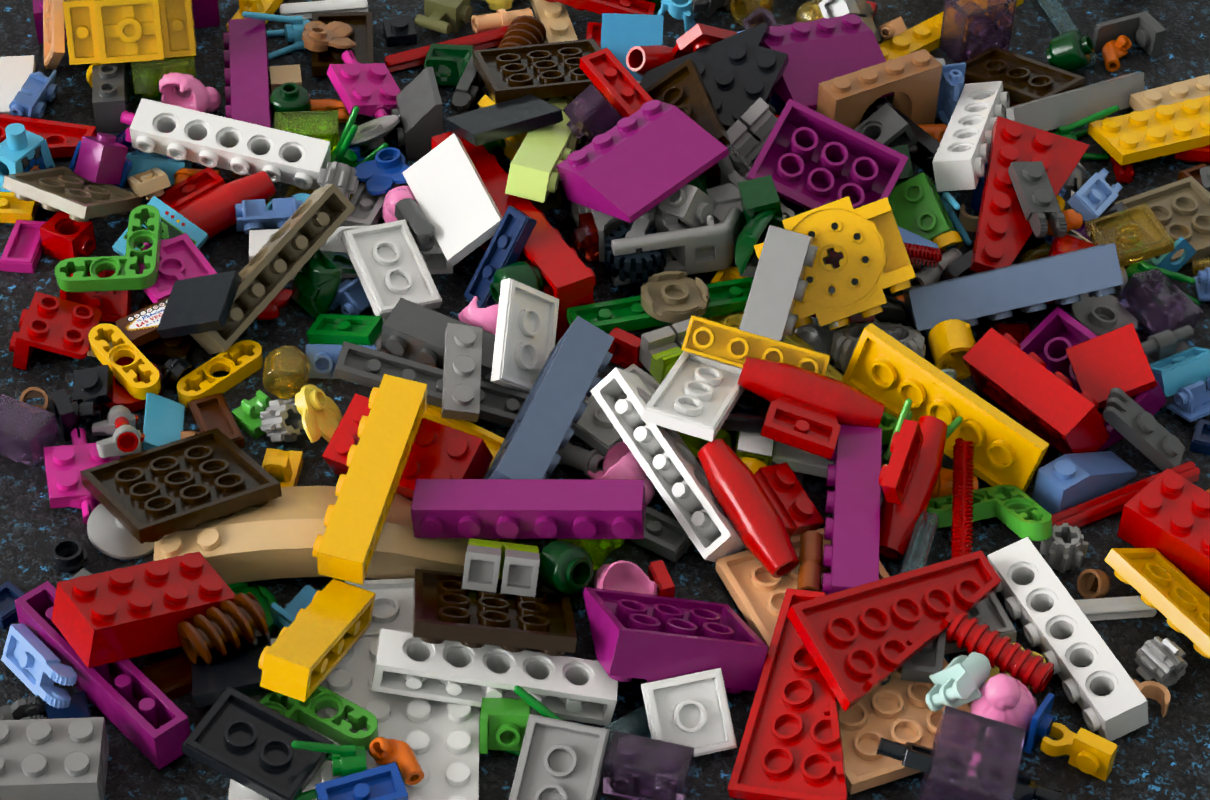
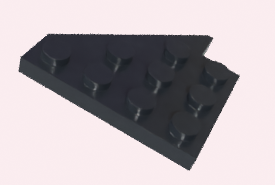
(733, 71)

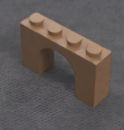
(911, 77)

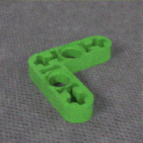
(125, 267)
(1007, 504)
(335, 727)

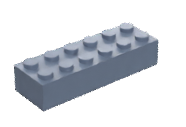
(1015, 286)
(553, 403)

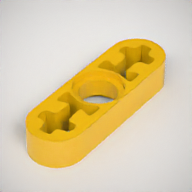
(123, 347)
(239, 361)

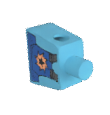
(22, 152)

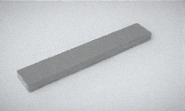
(1076, 104)

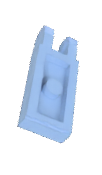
(1094, 196)
(37, 666)

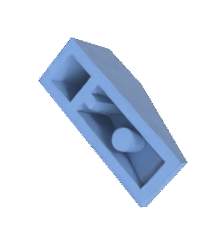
(1079, 478)

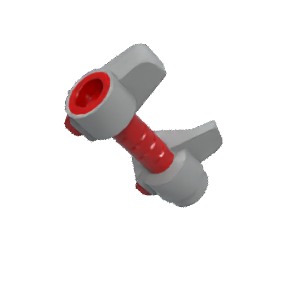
(122, 430)

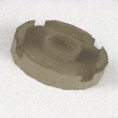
(684, 299)

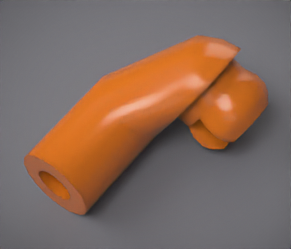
(330, 105)
(389, 750)

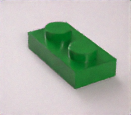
(347, 328)

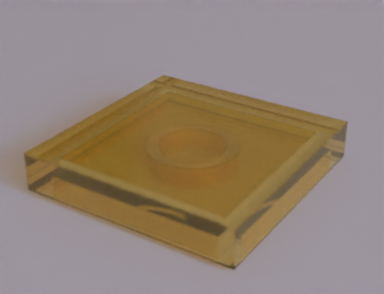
(1135, 234)

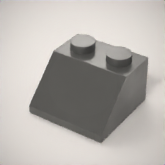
(419, 114)

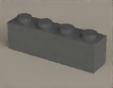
(420, 336)

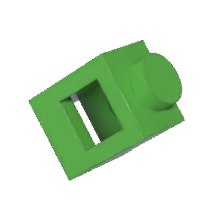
(502, 724)

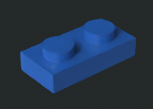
(372, 784)

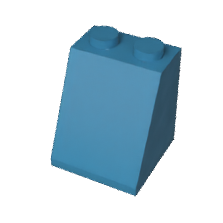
(625, 31)

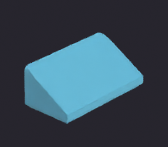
(145, 161)
(1182, 369)
(162, 421)

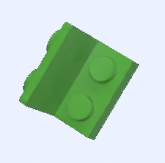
(920, 207)

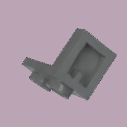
(1137, 27)

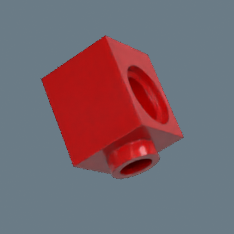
(66, 237)

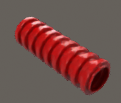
(1000, 652)

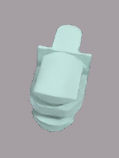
(958, 682)

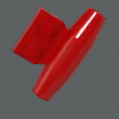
(643, 58)
(211, 201)
(807, 405)
(909, 481)
(760, 505)

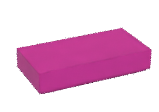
(23, 248)

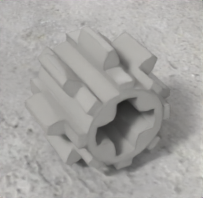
(341, 176)
(281, 421)
(1064, 548)
(1161, 661)

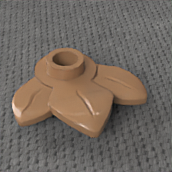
(319, 36)

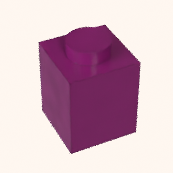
(101, 159)

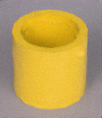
(949, 343)

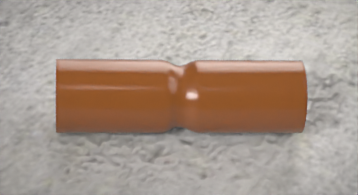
(810, 561)

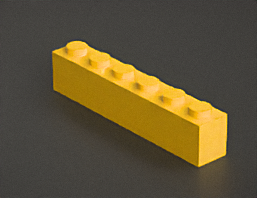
(371, 480)

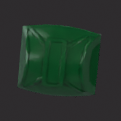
(448, 62)
(753, 234)
(319, 281)

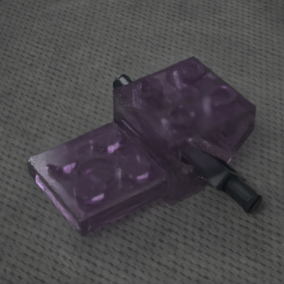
(970, 761)

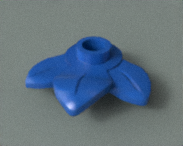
(383, 171)

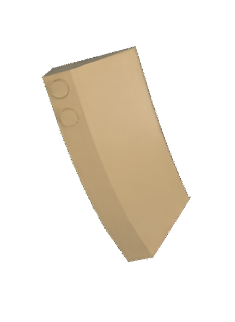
(280, 539)

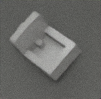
(689, 206)

